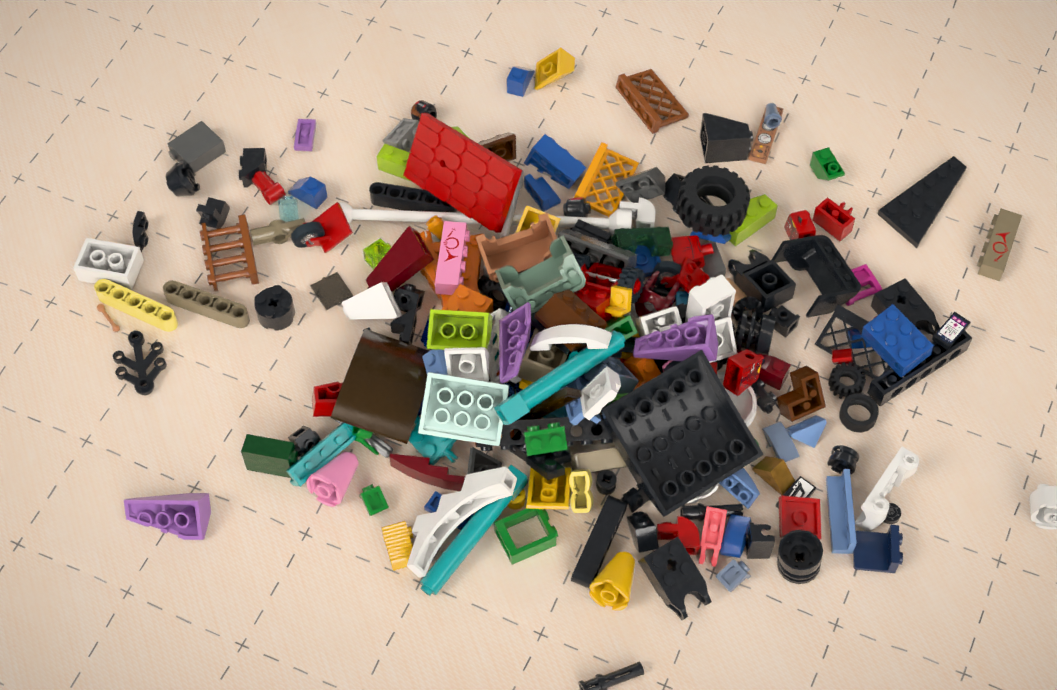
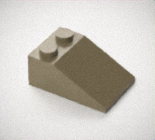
(539, 363)

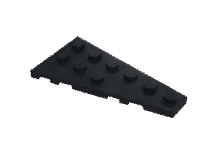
(920, 204)

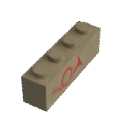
(999, 245)

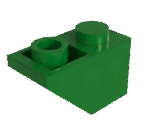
(825, 165)

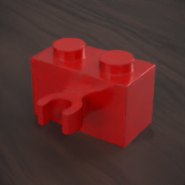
(834, 218)

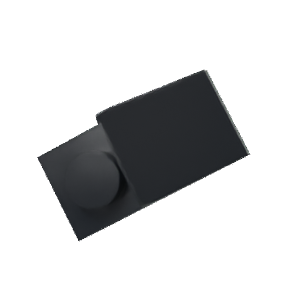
(405, 326)

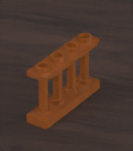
(245, 257)

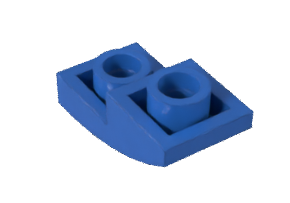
(734, 536)

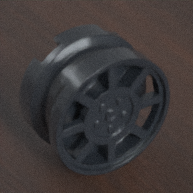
(843, 459)

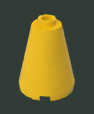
(614, 582)

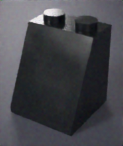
(724, 139)

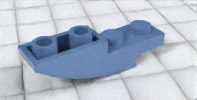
(741, 487)

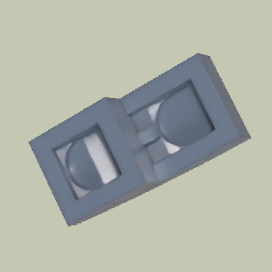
(780, 441)

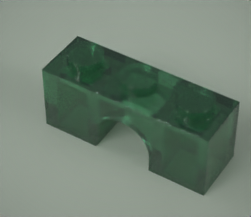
(656, 239)

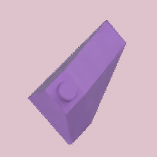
(513, 341)
(176, 513)

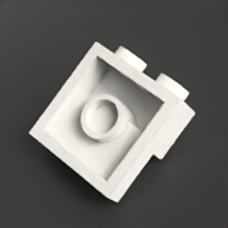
(599, 392)

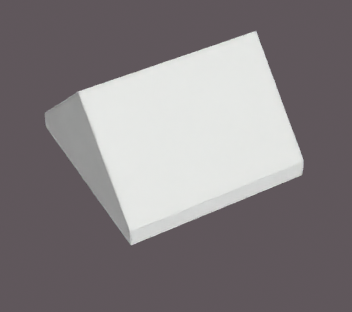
(725, 338)
(468, 362)

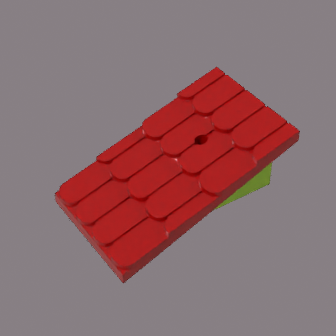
(462, 172)

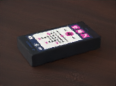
(951, 330)

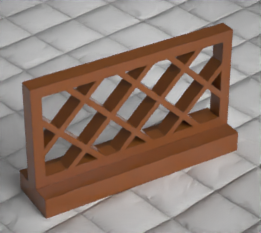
(641, 105)

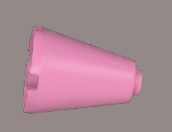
(333, 479)

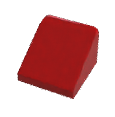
(842, 355)

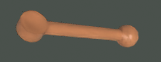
(100, 307)

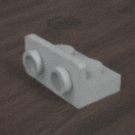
(402, 135)

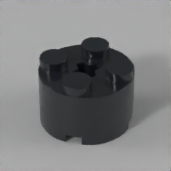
(274, 308)

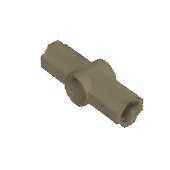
(276, 232)

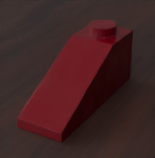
(773, 371)

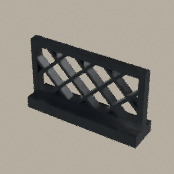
(855, 322)

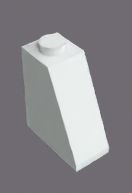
(372, 304)

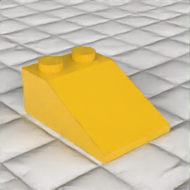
(549, 493)

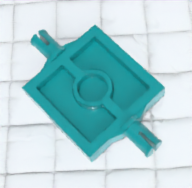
(432, 446)

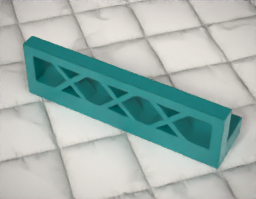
(321, 454)

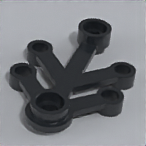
(141, 364)

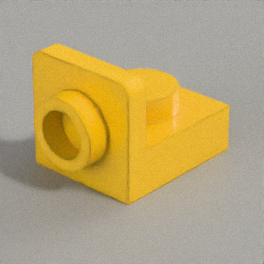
(620, 301)

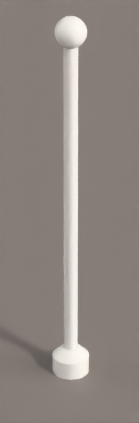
(619, 219)

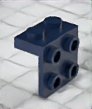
(878, 550)

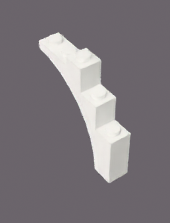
(453, 509)

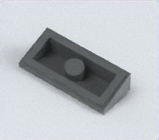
(713, 263)

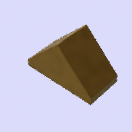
(775, 473)

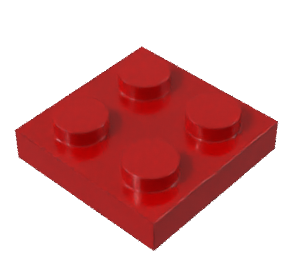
(799, 514)

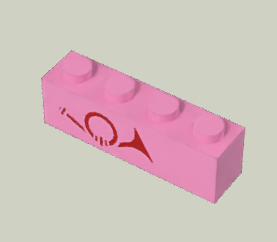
(451, 257)

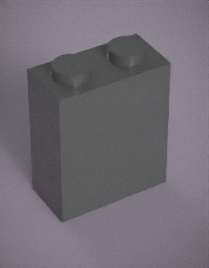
(196, 146)

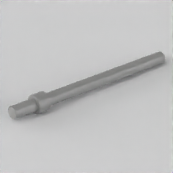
(508, 222)

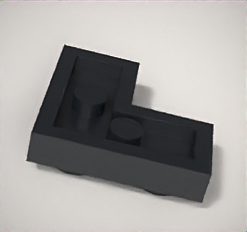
(549, 463)

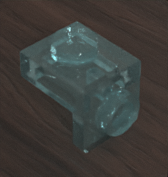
(288, 208)

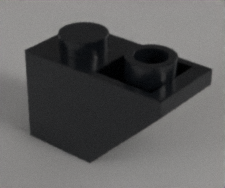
(252, 162)
(643, 532)

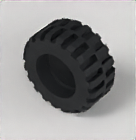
(716, 183)

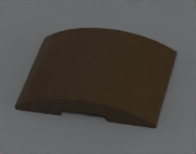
(383, 387)

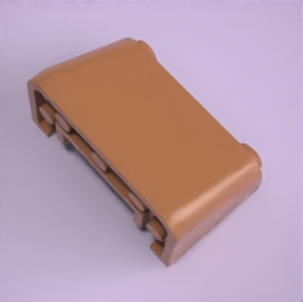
(519, 249)

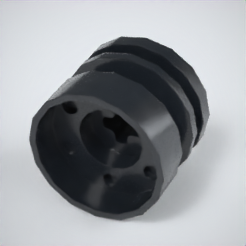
(755, 332)
(799, 546)

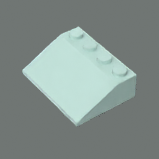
(462, 408)

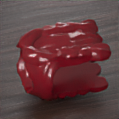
(658, 301)

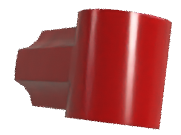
(270, 190)

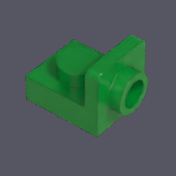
(373, 499)

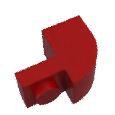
(685, 530)

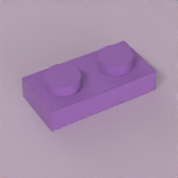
(305, 135)

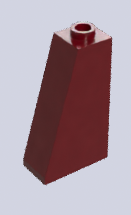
(402, 260)

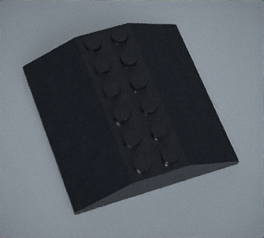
(680, 433)

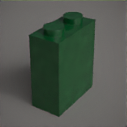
(268, 455)

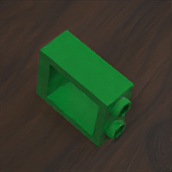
(516, 555)

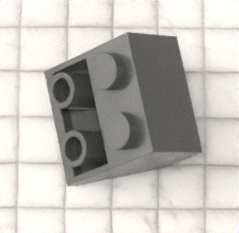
(644, 184)

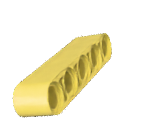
(126, 299)

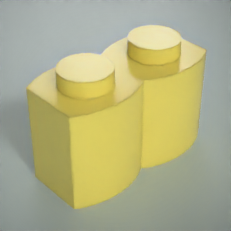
(582, 497)

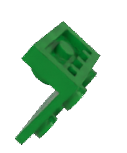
(546, 439)

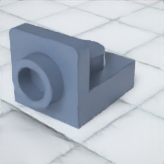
(733, 574)

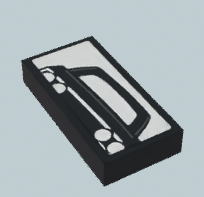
(800, 488)

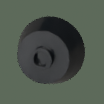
(181, 180)

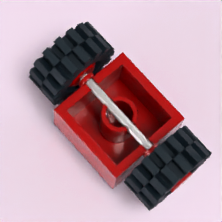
(604, 277)

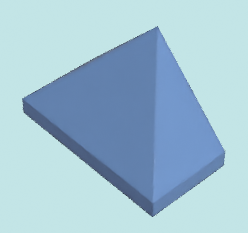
(808, 430)

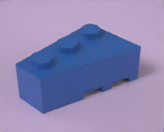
(555, 161)

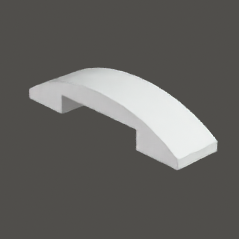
(573, 333)

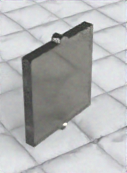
(331, 291)

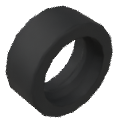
(865, 401)

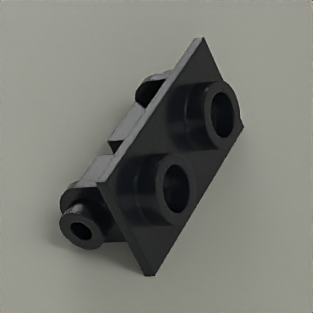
(766, 400)
(635, 498)

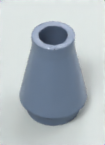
(772, 116)

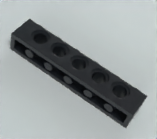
(891, 384)

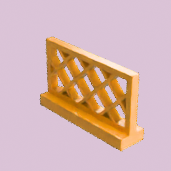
(594, 171)

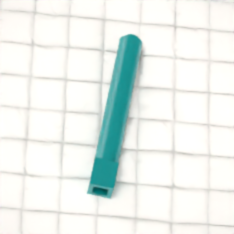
(526, 399)
(468, 538)

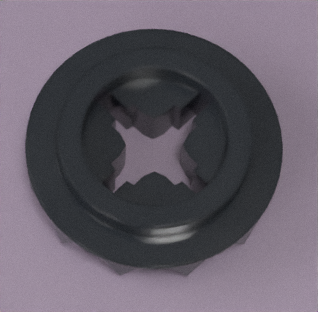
(750, 303)

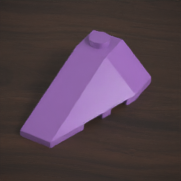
(680, 341)

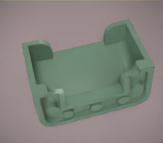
(542, 280)

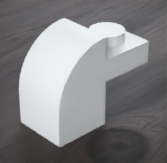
(642, 212)

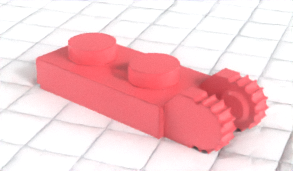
(712, 533)

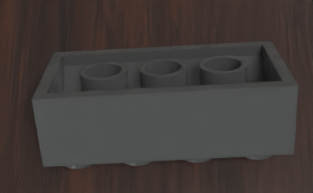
(599, 251)

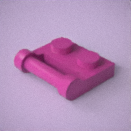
(865, 277)

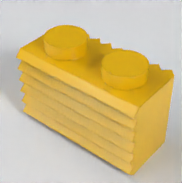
(398, 543)

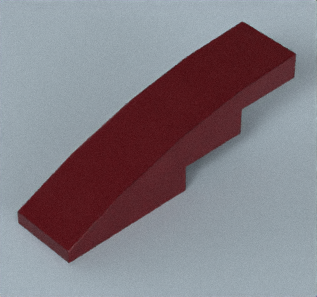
(421, 470)

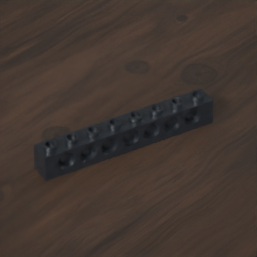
(585, 438)

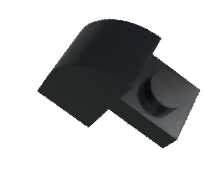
(213, 213)

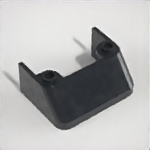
(825, 267)

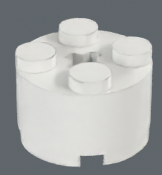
(1044, 506)

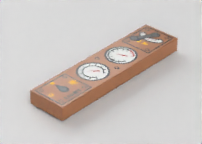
(763, 141)

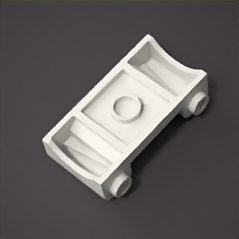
(876, 506)

